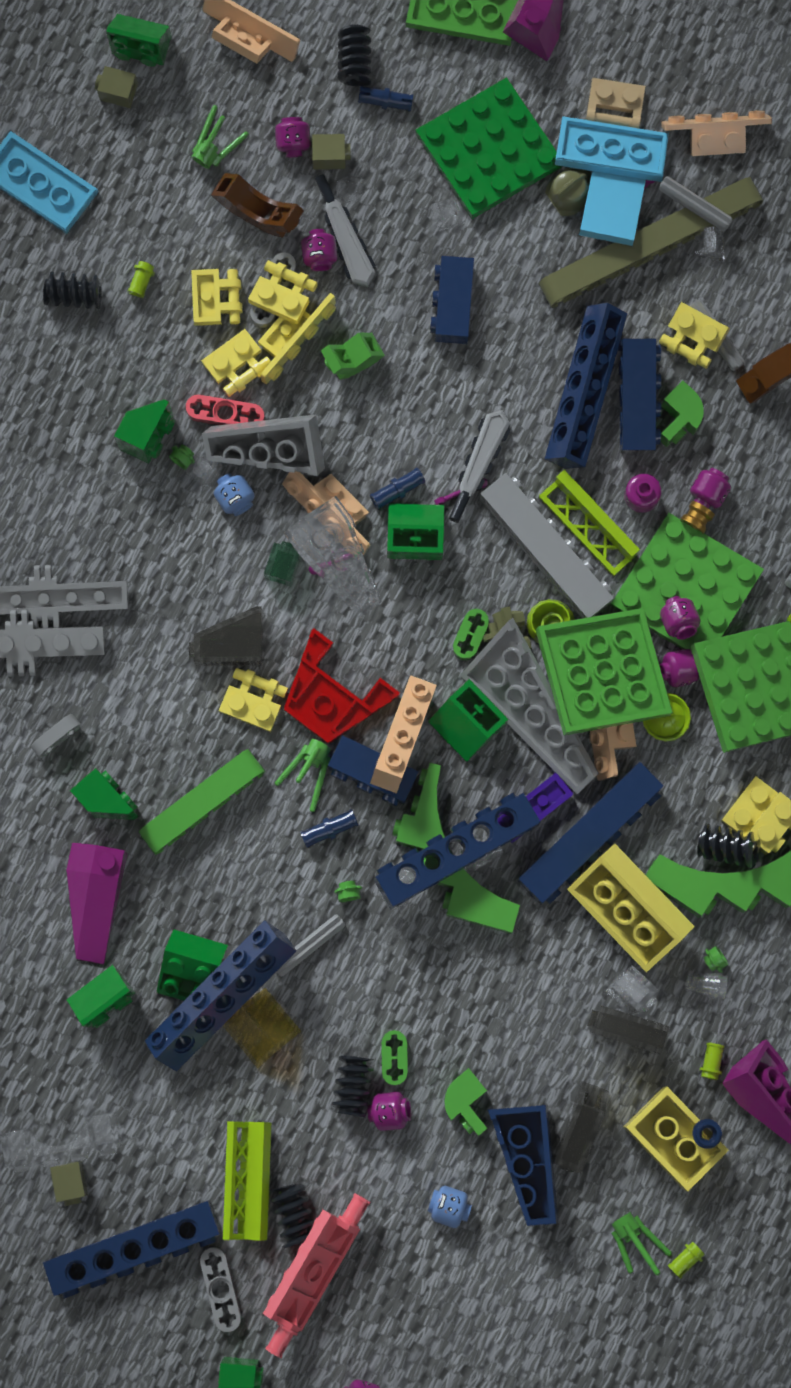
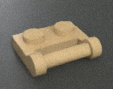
(616, 97)

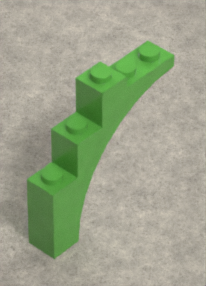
(697, 888)
(469, 899)

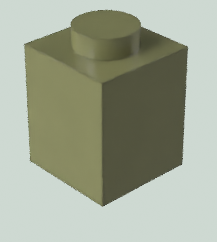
(116, 87)
(330, 151)
(69, 1183)

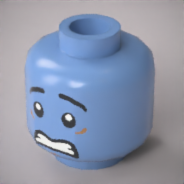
(234, 494)
(449, 1206)

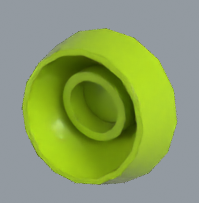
(547, 610)
(672, 726)

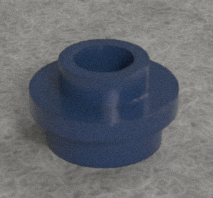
(716, 1133)

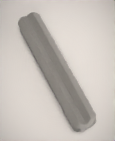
(695, 203)
(727, 349)
(312, 943)

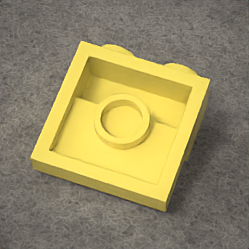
(761, 812)

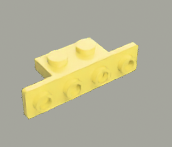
(285, 337)

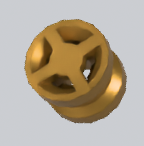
(698, 516)

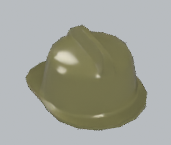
(569, 190)

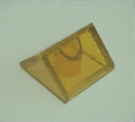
(261, 1027)

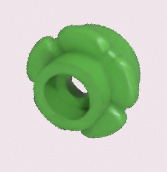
(182, 456)
(348, 891)
(715, 959)

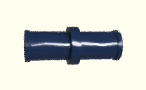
(385, 98)
(397, 488)
(329, 828)

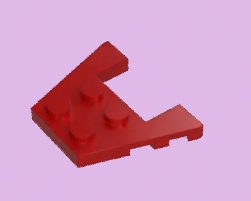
(324, 703)

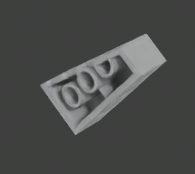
(274, 443)

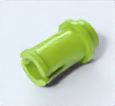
(141, 278)
(712, 1061)
(686, 1259)

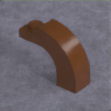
(256, 208)
(766, 374)

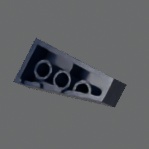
(638, 394)
(529, 1159)

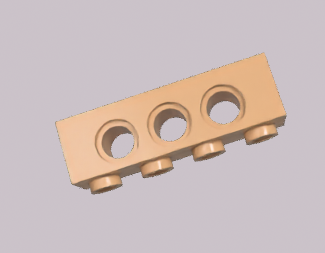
(403, 734)

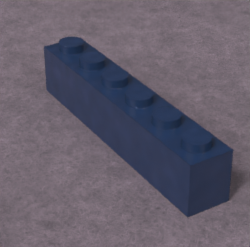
(590, 833)

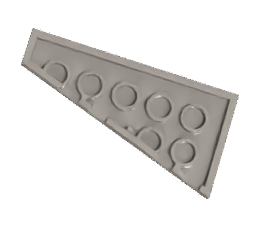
(520, 690)

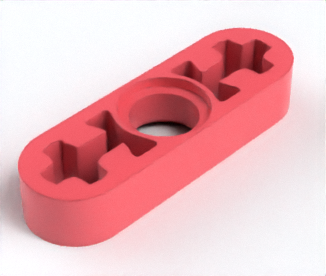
(204, 417)

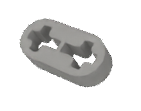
(55, 735)

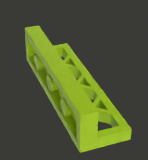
(597, 516)
(250, 1180)

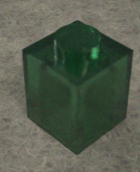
(282, 564)

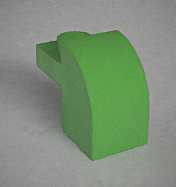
(353, 355)
(687, 411)
(459, 1096)

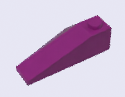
(536, 25)
(94, 890)
(762, 1088)

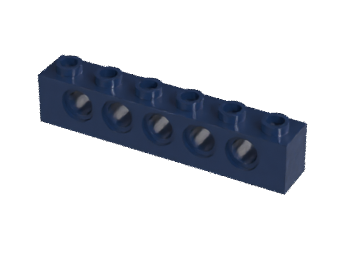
(586, 386)
(397, 892)
(220, 995)
(59, 1268)

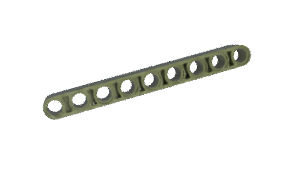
(648, 242)

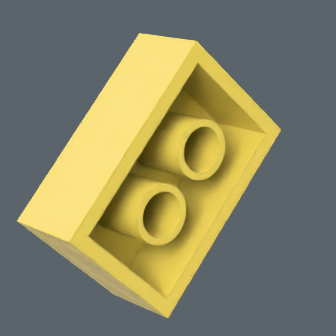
(665, 1132)

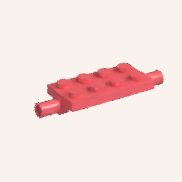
(312, 1272)

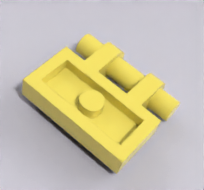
(206, 297)
(281, 300)
(699, 328)
(231, 357)
(249, 707)

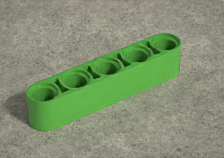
(201, 800)

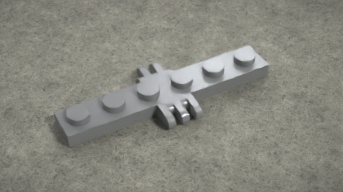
(47, 598)
(23, 642)

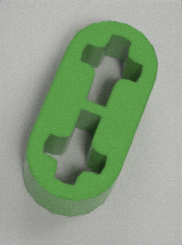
(464, 631)
(401, 1057)

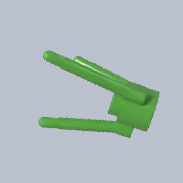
(205, 151)
(314, 755)
(627, 1228)

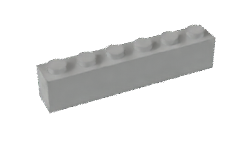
(546, 547)

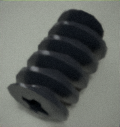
(352, 55)
(71, 289)
(727, 847)
(352, 1085)
(293, 1213)

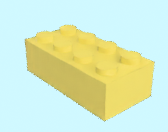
(630, 907)

